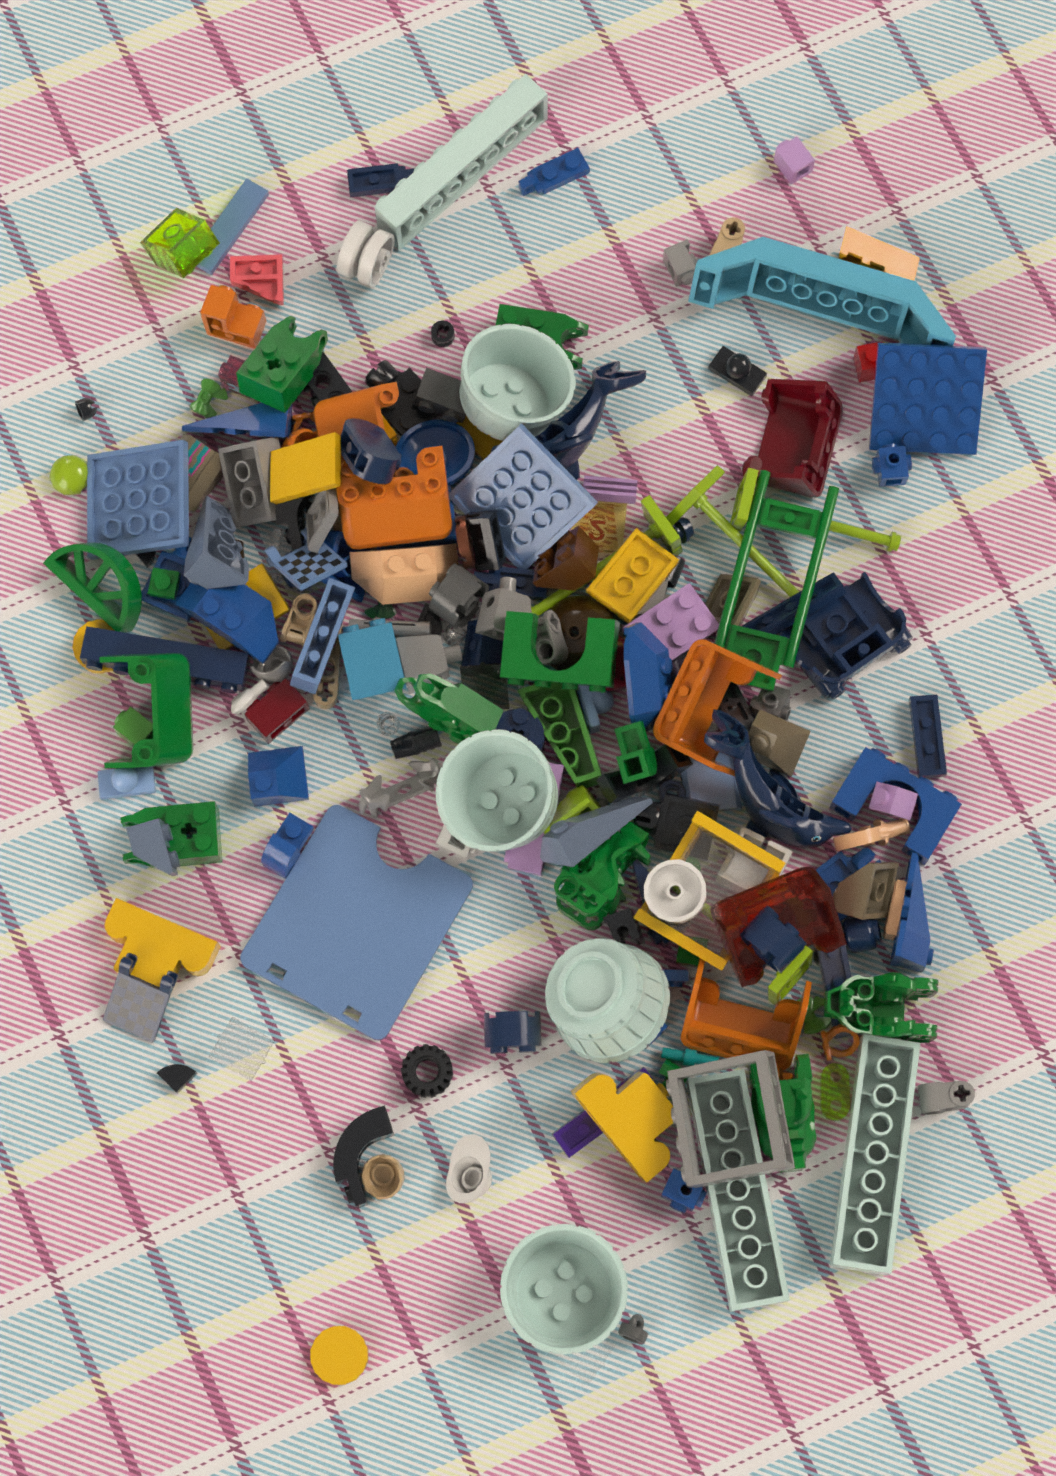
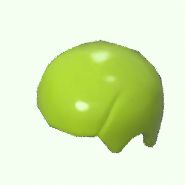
(69, 475)

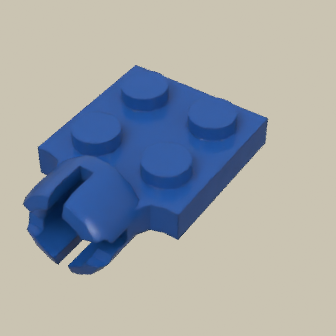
(176, 562)
(841, 867)

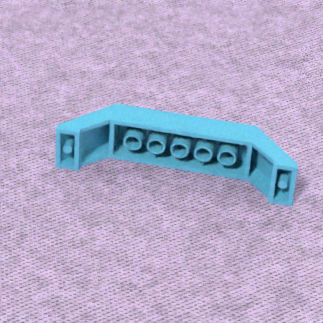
(821, 288)

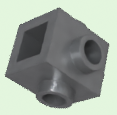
(773, 702)

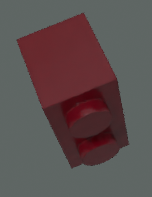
(276, 710)

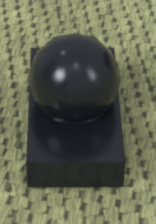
(737, 370)

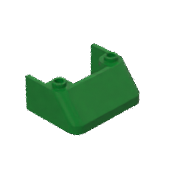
(170, 709)

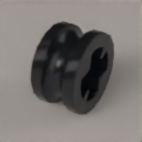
(438, 341)

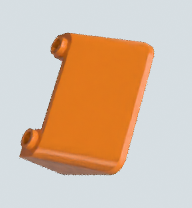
(362, 404)

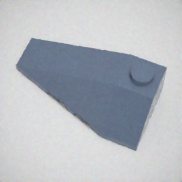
(213, 551)
(578, 836)

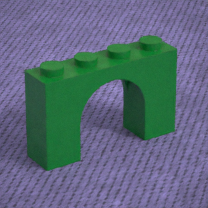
(593, 669)

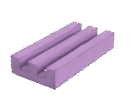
(611, 489)

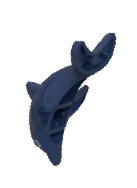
(574, 430)
(771, 798)

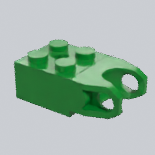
(555, 325)
(281, 365)
(449, 706)
(182, 818)

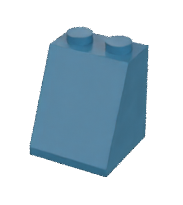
(371, 658)

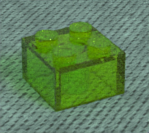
(180, 242)

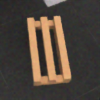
(895, 908)

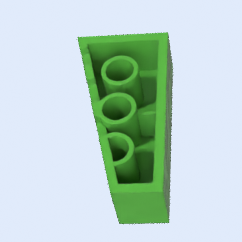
(565, 730)

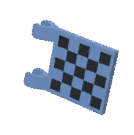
(304, 566)

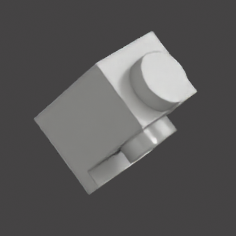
(680, 263)

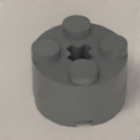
(457, 596)

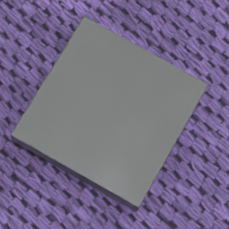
(321, 518)

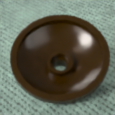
(573, 614)

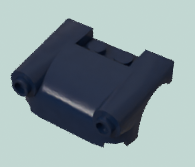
(849, 637)

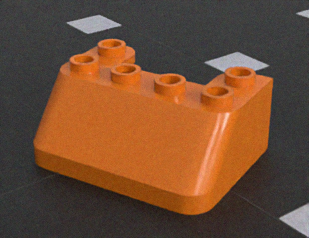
(396, 512)

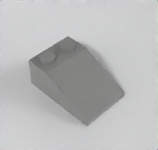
(248, 480)

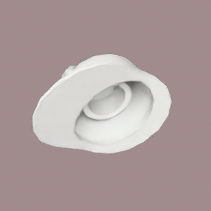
(469, 1169)

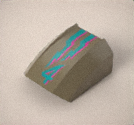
(203, 471)

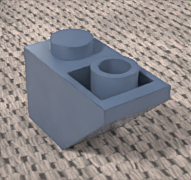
(151, 844)

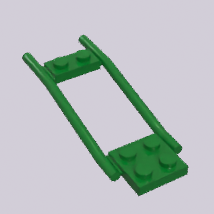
(759, 646)

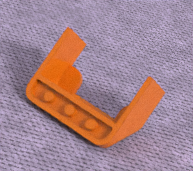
(696, 693)
(737, 1029)

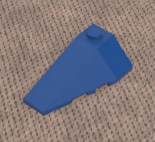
(254, 419)
(913, 936)

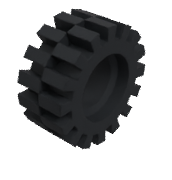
(414, 1058)

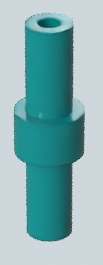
(688, 1057)

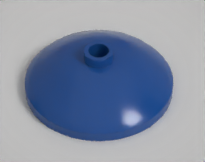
(456, 444)

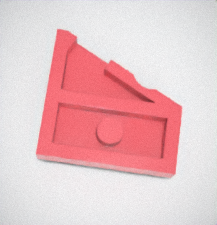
(259, 275)

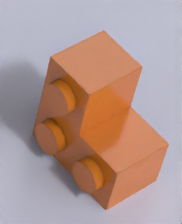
(229, 319)

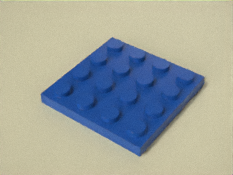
(928, 397)

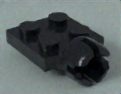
(402, 413)
(671, 819)

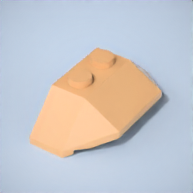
(402, 573)

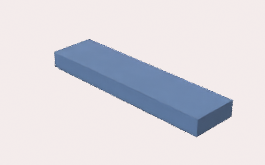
(233, 222)

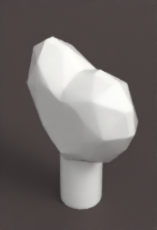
(247, 697)

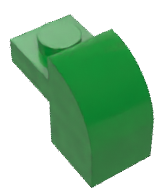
(637, 756)

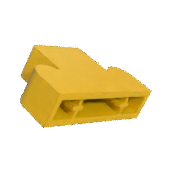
(158, 943)
(630, 1118)

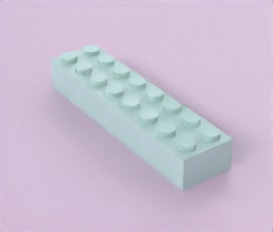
(462, 160)
(875, 1155)
(739, 1207)

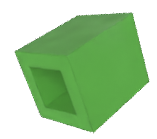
(133, 726)

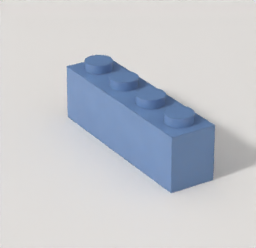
(322, 636)

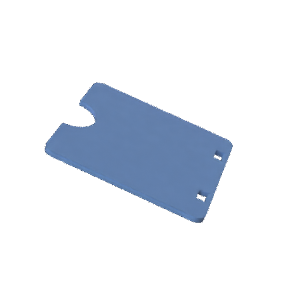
(354, 925)

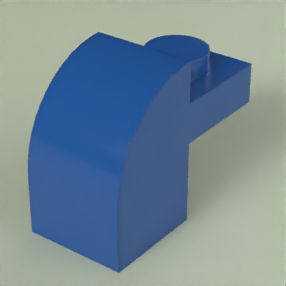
(285, 845)

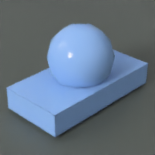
(594, 704)
(126, 782)

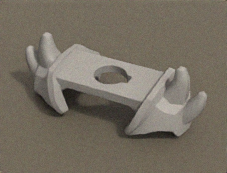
(378, 797)

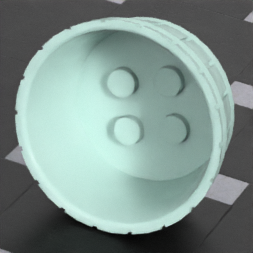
(514, 379)
(496, 791)
(607, 999)
(564, 1289)

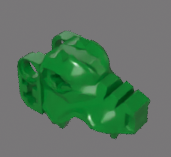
(598, 877)
(878, 1006)
(798, 1111)

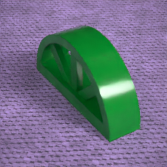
(87, 589)

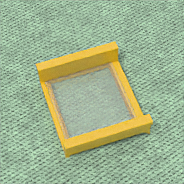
(728, 867)

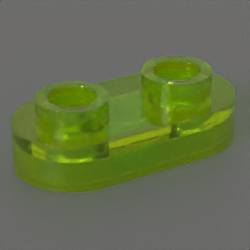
(834, 1091)

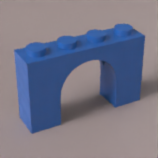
(934, 807)

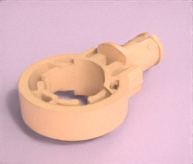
(867, 836)

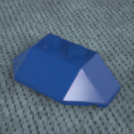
(235, 615)
(646, 674)

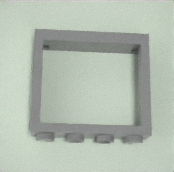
(774, 1115)

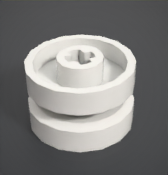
(365, 253)
(690, 883)

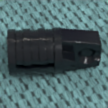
(415, 742)

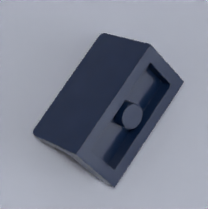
(480, 647)

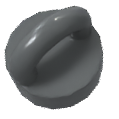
(632, 1331)

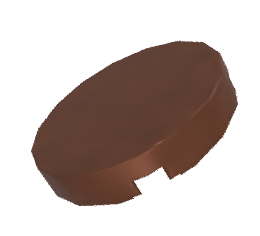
(465, 542)

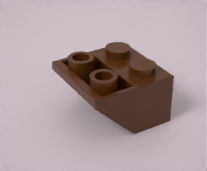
(567, 562)

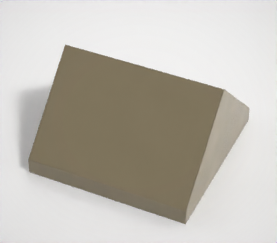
(746, 597)

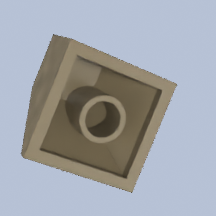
(777, 742)
(867, 891)

